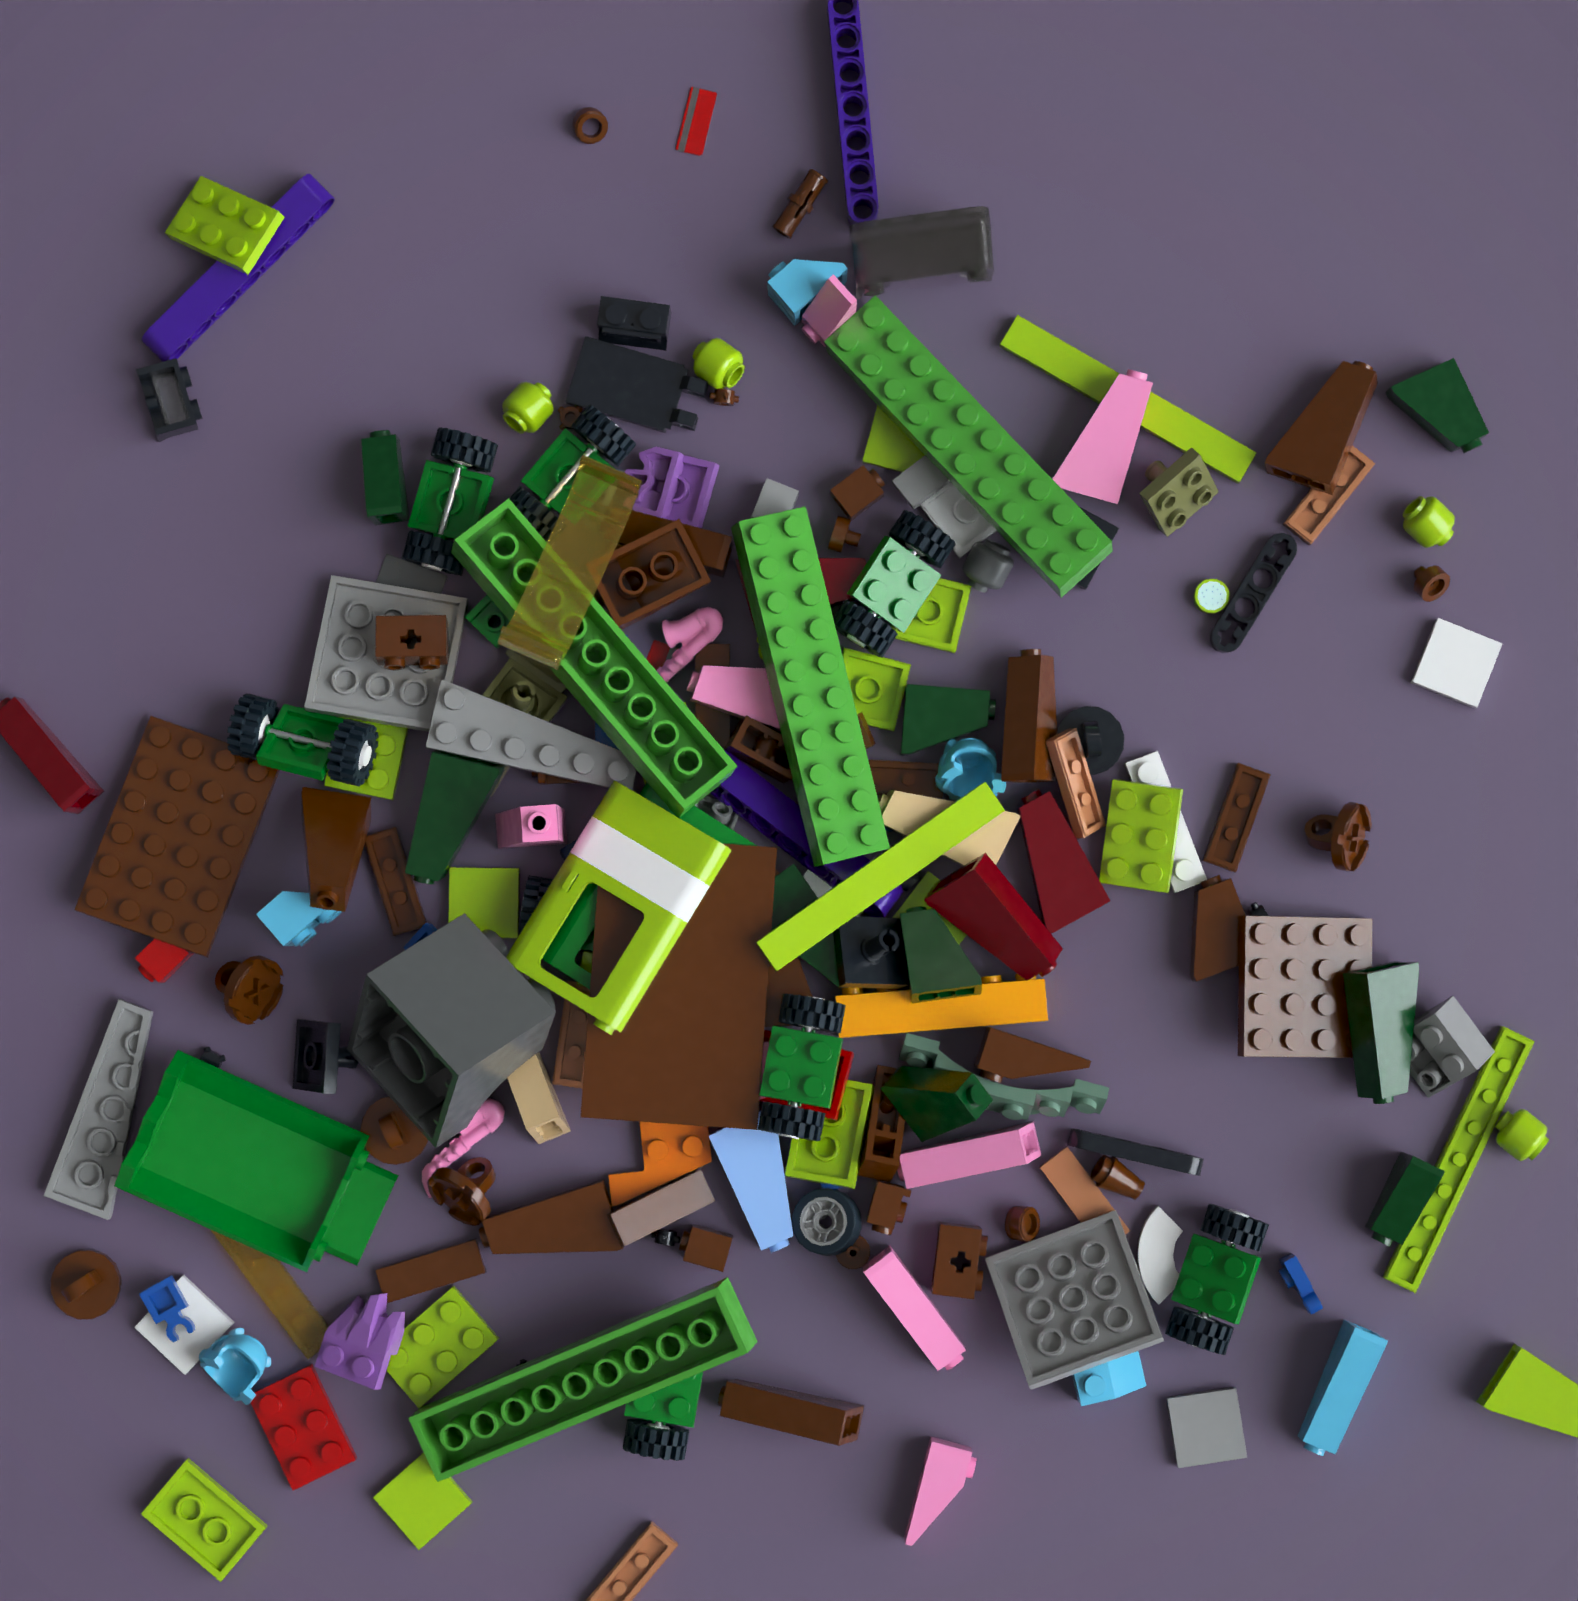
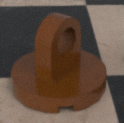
(1345, 835)
(250, 988)
(391, 1133)
(462, 1192)
(86, 1284)

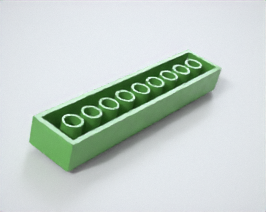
(968, 446)
(603, 670)
(810, 686)
(583, 1379)

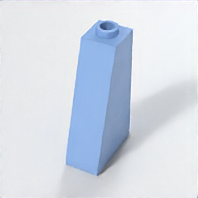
(758, 1179)

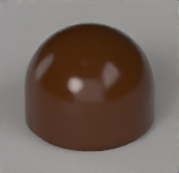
(585, 114)

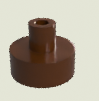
(842, 534)
(1431, 582)
(859, 1258)

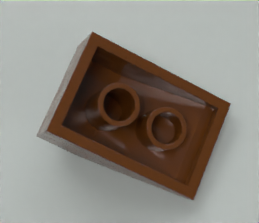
(650, 575)
(1017, 1057)

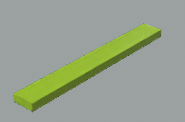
(1094, 382)
(880, 876)
(1460, 1156)

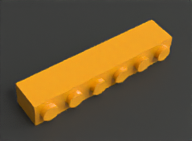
(893, 1012)

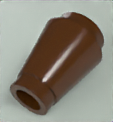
(1116, 1177)

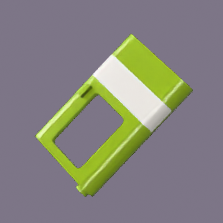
(648, 863)

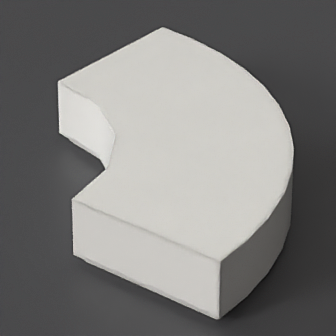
(1156, 1254)

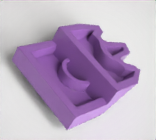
(674, 485)
(362, 1341)

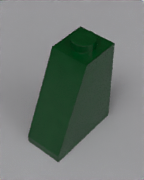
(1442, 406)
(384, 478)
(942, 714)
(934, 959)
(936, 1099)
(1403, 1199)

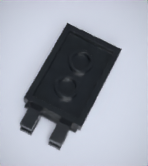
(633, 386)

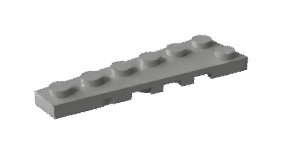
(500, 734)
(102, 1121)

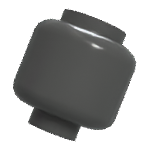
(988, 565)

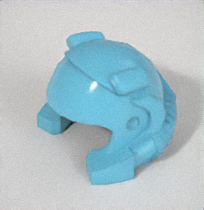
(967, 766)
(235, 1364)

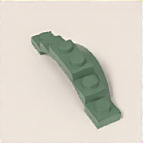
(1010, 1101)

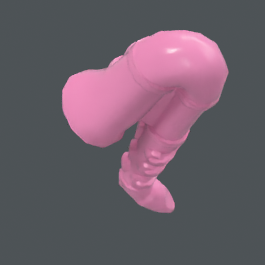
(694, 633)
(485, 1121)

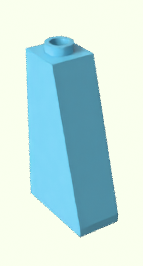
(1341, 1387)

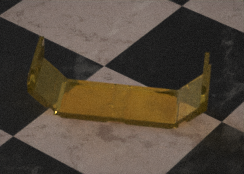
(572, 563)

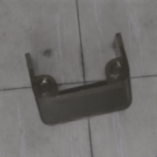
(921, 248)

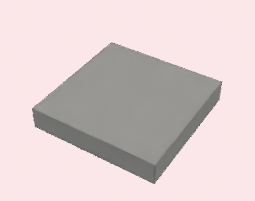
(1206, 1427)

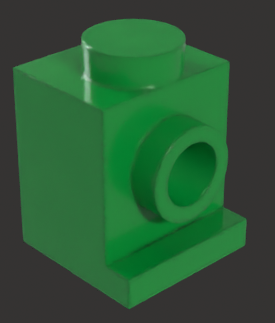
(480, 617)

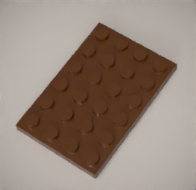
(177, 838)

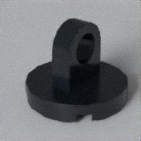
(1099, 736)

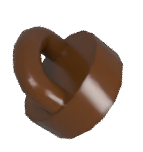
(1022, 1223)

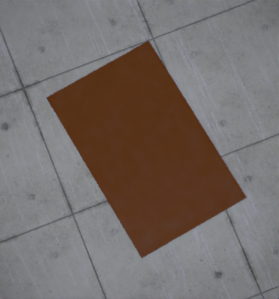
(700, 1026)

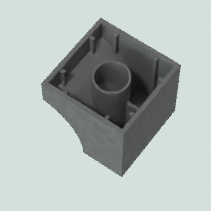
(448, 1025)

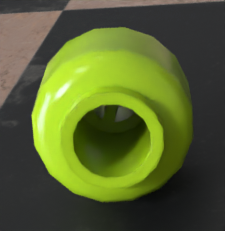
(718, 363)
(527, 407)
(1428, 521)
(1521, 1134)

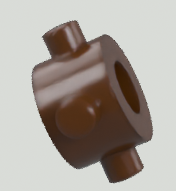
(724, 397)
(568, 416)

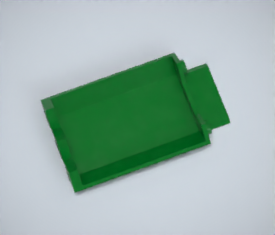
(255, 1167)

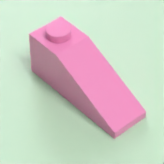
(828, 311)
(940, 1481)

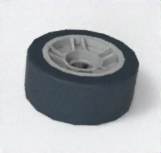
(817, 1206)

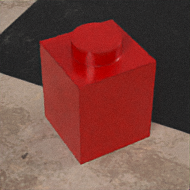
(161, 960)

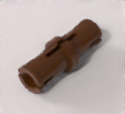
(800, 203)

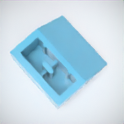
(293, 919)

